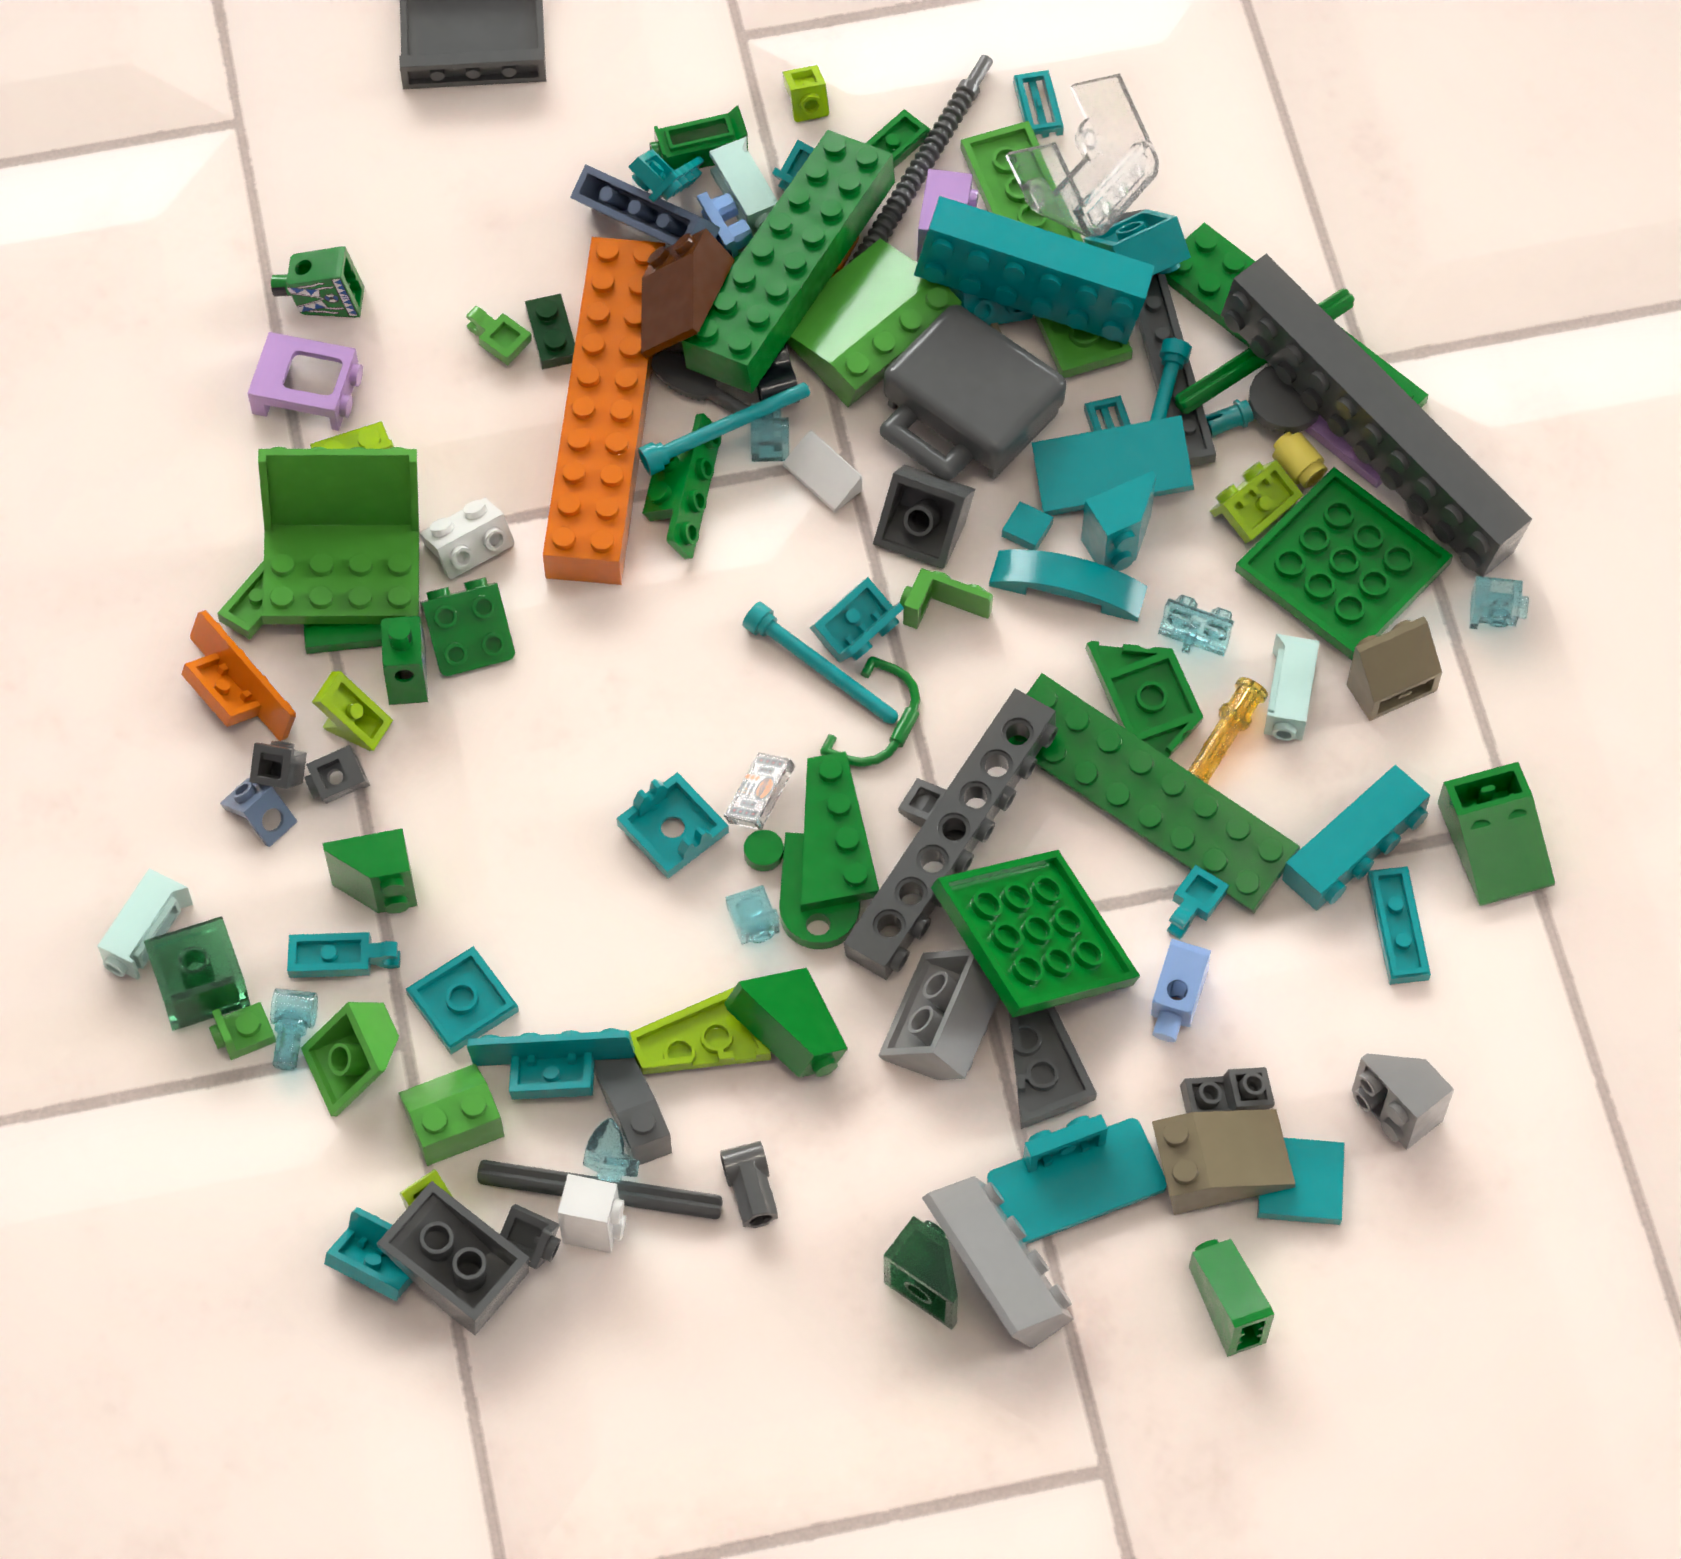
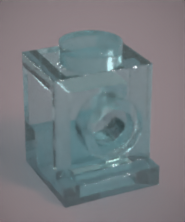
(770, 438)
(1497, 602)

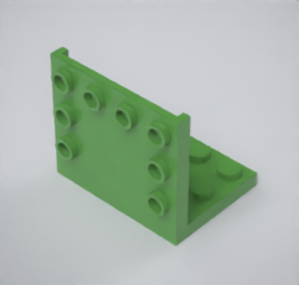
(339, 535)

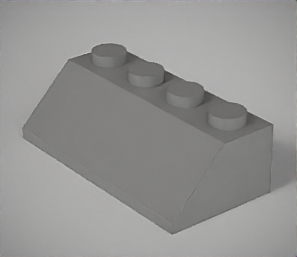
(1000, 1260)

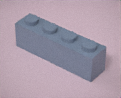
(635, 209)

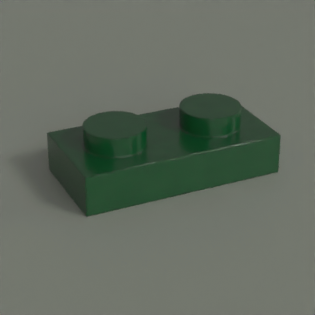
(551, 330)

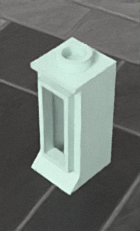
(739, 175)
(1291, 686)
(144, 916)

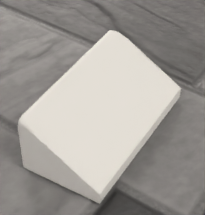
(823, 472)

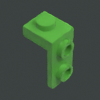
(942, 588)

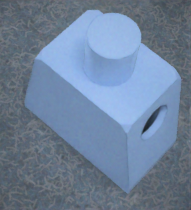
(1180, 977)

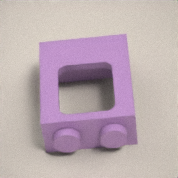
(272, 369)

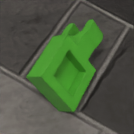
(499, 337)

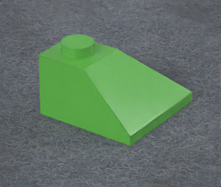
(350, 1052)

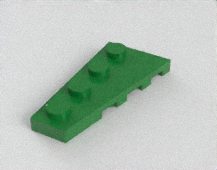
(835, 844)

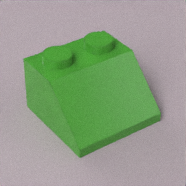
(452, 1114)

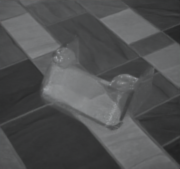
(1114, 166)

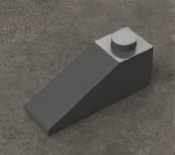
(633, 1109)

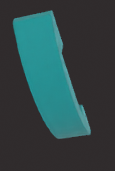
(1069, 577)

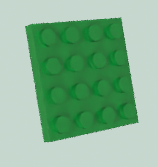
(1343, 562)
(1035, 932)

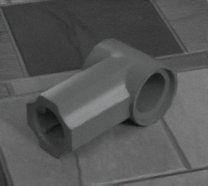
(747, 1174)

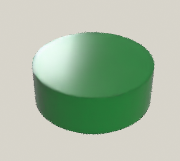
(763, 850)

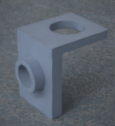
(252, 801)

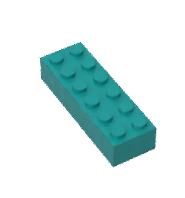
(1034, 270)

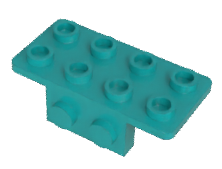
(1078, 1175)

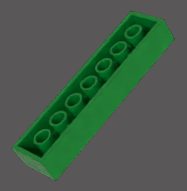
(790, 260)

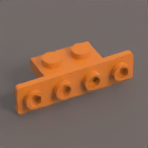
(232, 682)

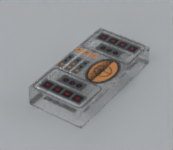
(759, 791)

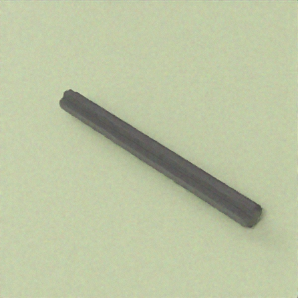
(633, 1193)

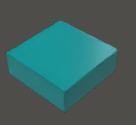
(1027, 526)

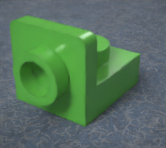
(242, 1030)

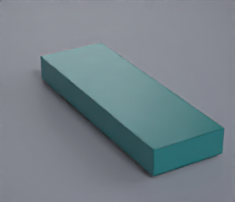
(1398, 925)

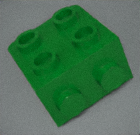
(468, 627)

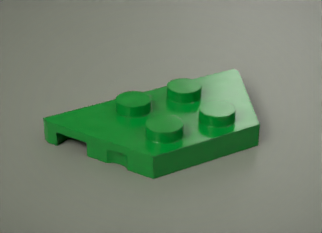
(1147, 693)

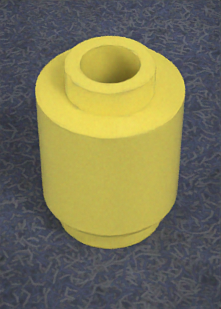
(1299, 459)

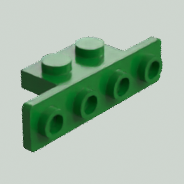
(682, 492)

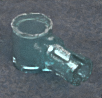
(291, 1014)

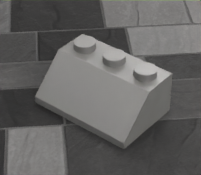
(941, 1016)

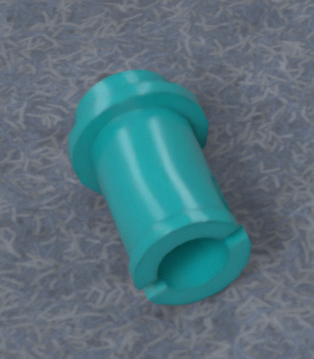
(1230, 417)

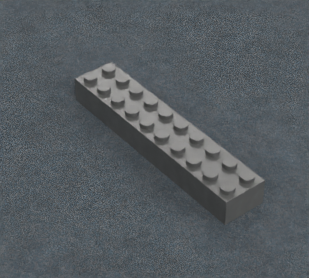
(1374, 416)

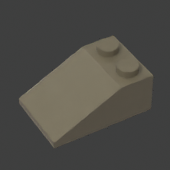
(1222, 1157)

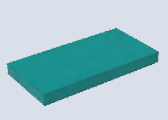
(1096, 461)

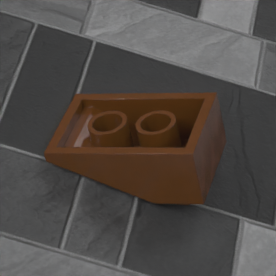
(681, 289)

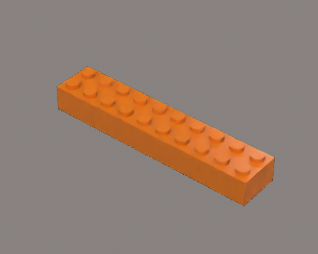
(601, 420)

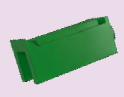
(696, 138)

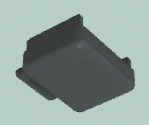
(971, 391)

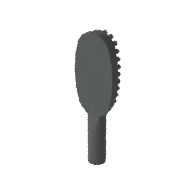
(672, 371)

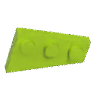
(696, 1039)

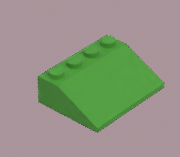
(867, 320)

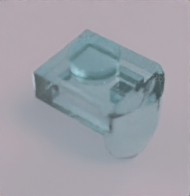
(606, 1153)

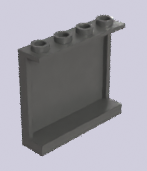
(471, 42)

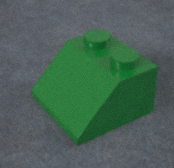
(373, 870)

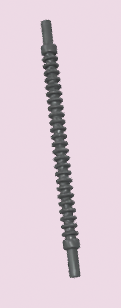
(925, 159)

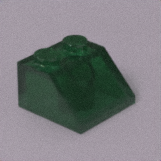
(197, 973)
(922, 1270)

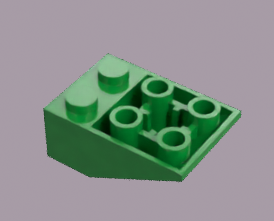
(1497, 833)

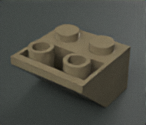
(1394, 668)

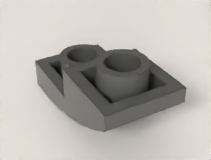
(1234, 1091)

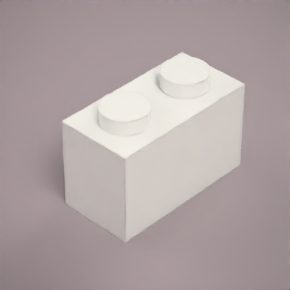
(591, 1213)

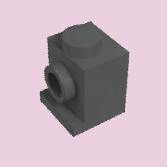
(342, 760)
(277, 765)

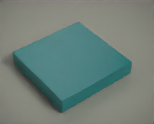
(462, 1000)
(1318, 1181)

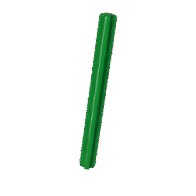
(1246, 362)

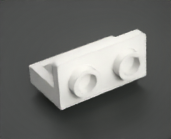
(468, 537)

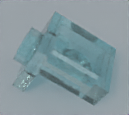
(753, 915)

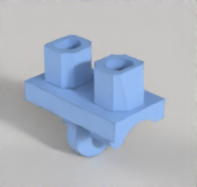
(717, 212)

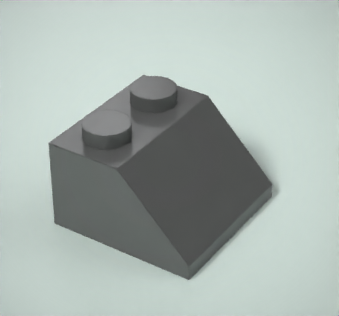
(923, 516)

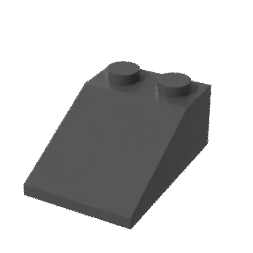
(454, 1257)

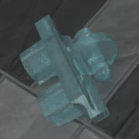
(1195, 626)

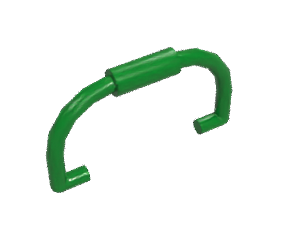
(903, 726)

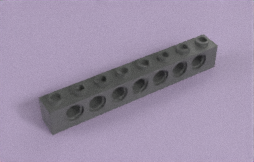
(1018, 716)

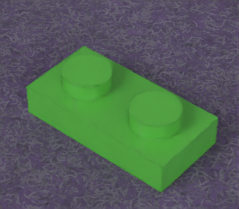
(244, 608)

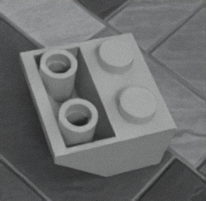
(1402, 1095)

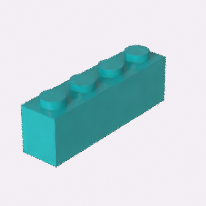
(1356, 838)

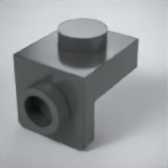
(531, 1235)

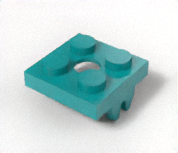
(671, 800)

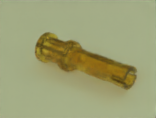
(1234, 717)

